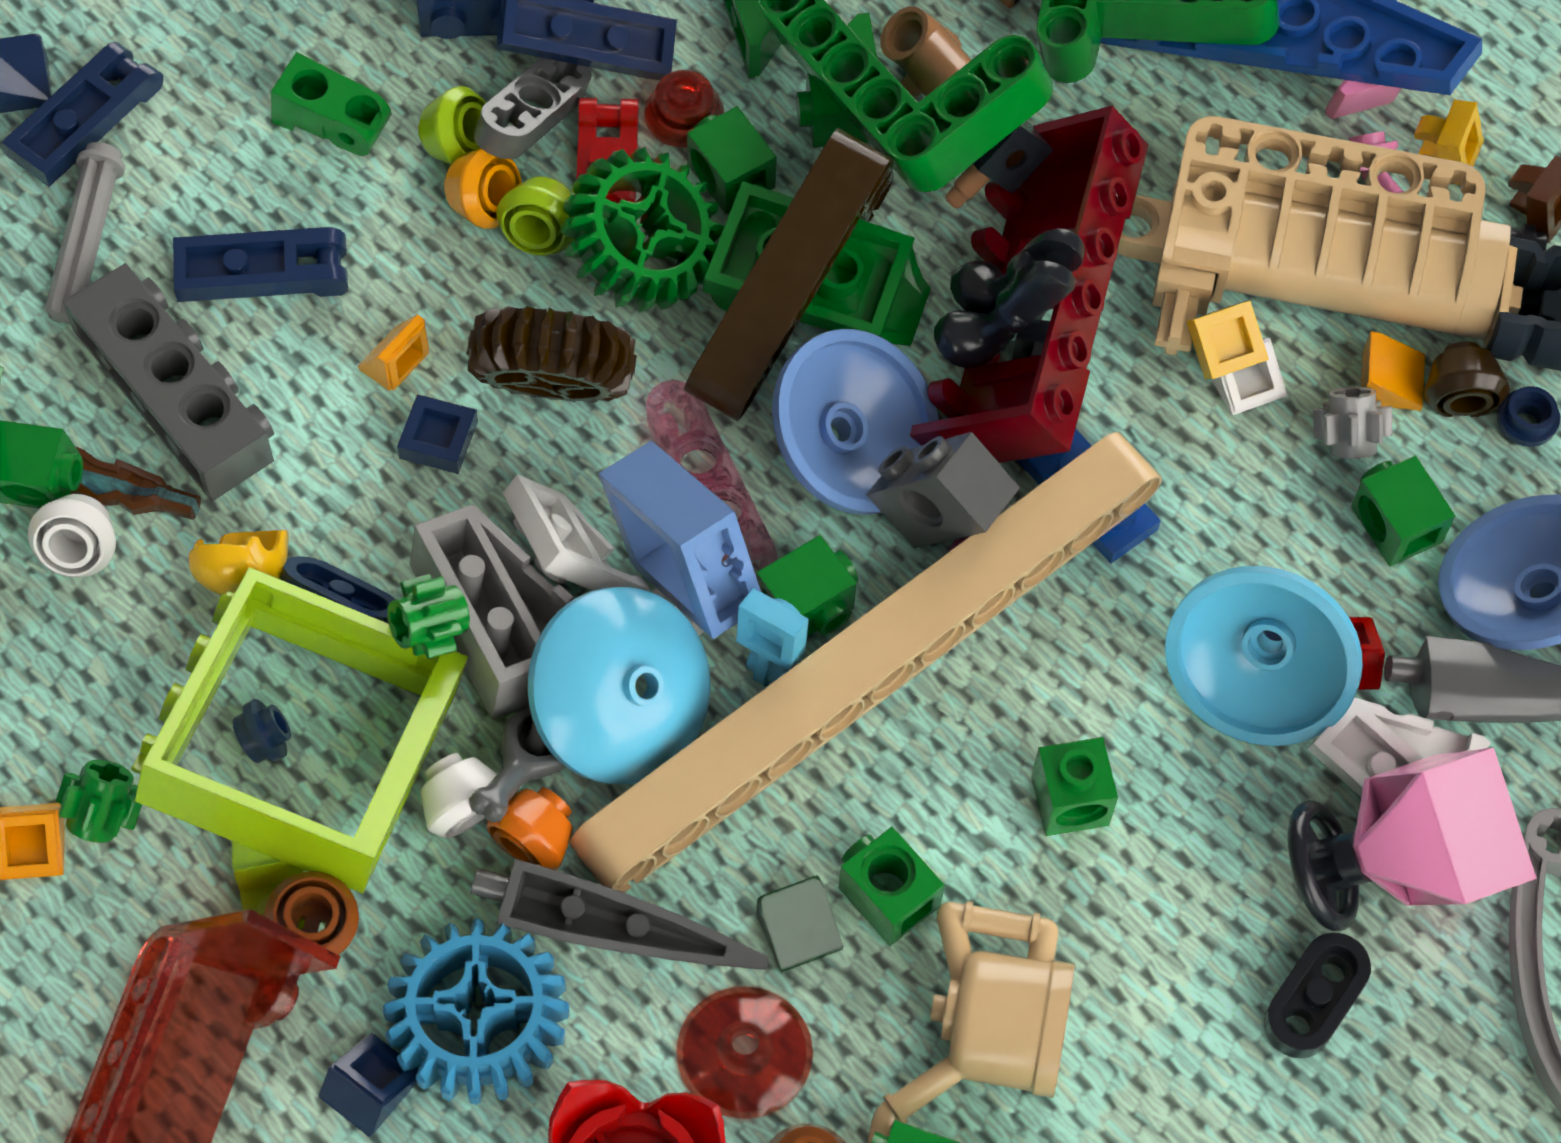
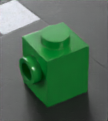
(815, 583)

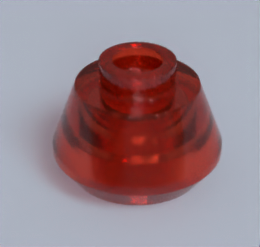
(679, 105)

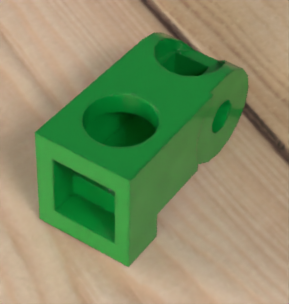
(328, 106)

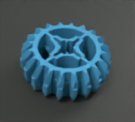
(450, 1010)

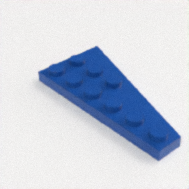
(1349, 41)

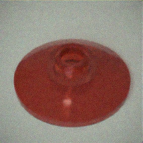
(737, 1082)

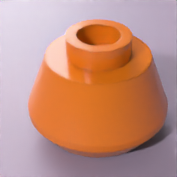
(534, 828)

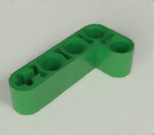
(1073, 29)

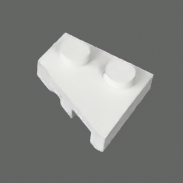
(563, 539)
(1376, 741)

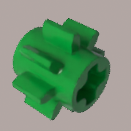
(428, 616)
(99, 801)

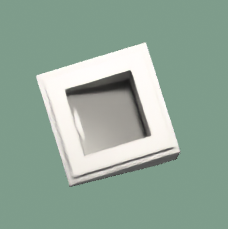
(1253, 384)

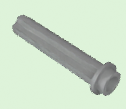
(98, 171)

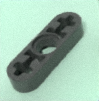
(530, 122)

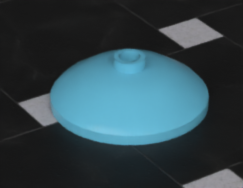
(587, 678)
(1257, 685)

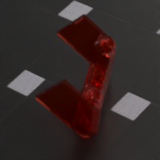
(188, 1024)

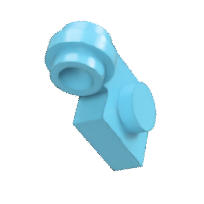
(773, 634)

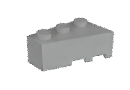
(504, 598)

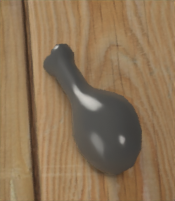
(523, 760)

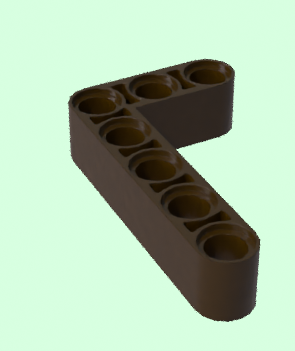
(837, 193)

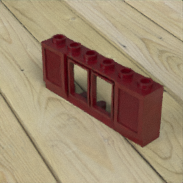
(1084, 187)

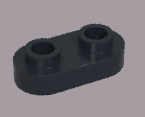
(1315, 997)

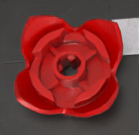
(610, 1114)

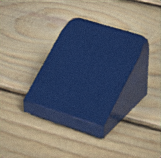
(367, 1084)

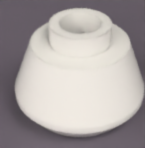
(73, 536)
(448, 794)

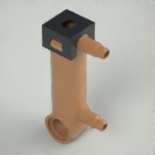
(931, 56)

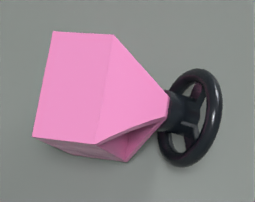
(1422, 834)

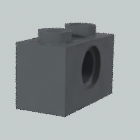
(942, 490)

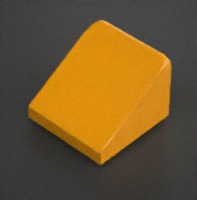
(397, 353)
(1393, 372)
(31, 841)

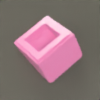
(1359, 96)

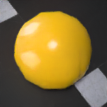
(225, 564)

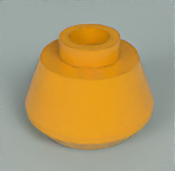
(477, 185)

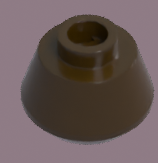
(1465, 381)

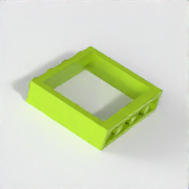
(330, 632)

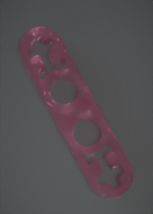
(723, 477)

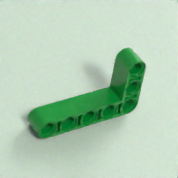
(925, 138)

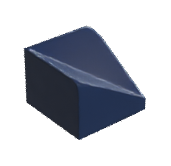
(23, 73)

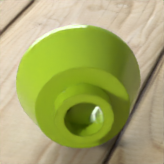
(449, 124)
(534, 215)

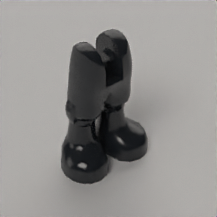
(1008, 303)

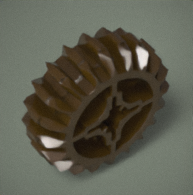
(551, 354)

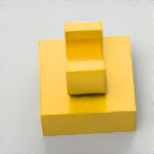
(1455, 138)
(1227, 340)

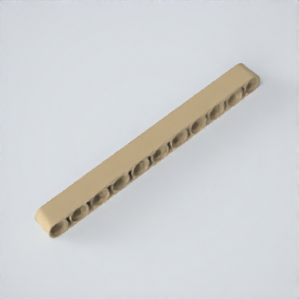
(864, 664)

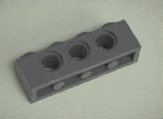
(213, 455)

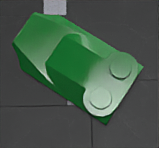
(868, 288)

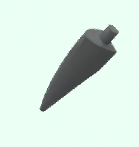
(1478, 683)
(604, 918)

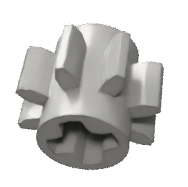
(1352, 422)

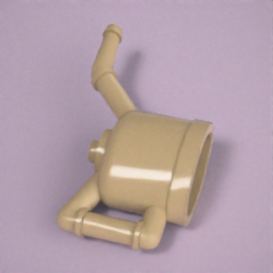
(999, 1011)

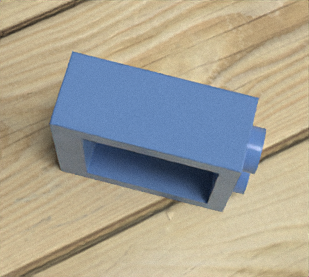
(679, 536)

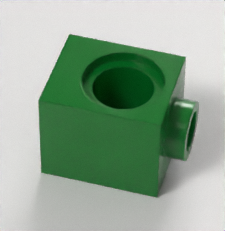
(729, 151)
(37, 464)
(1402, 509)
(1074, 786)
(896, 911)

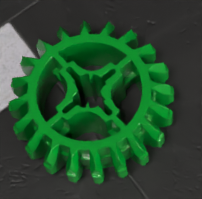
(612, 242)

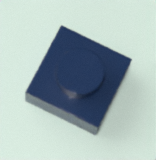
(437, 434)

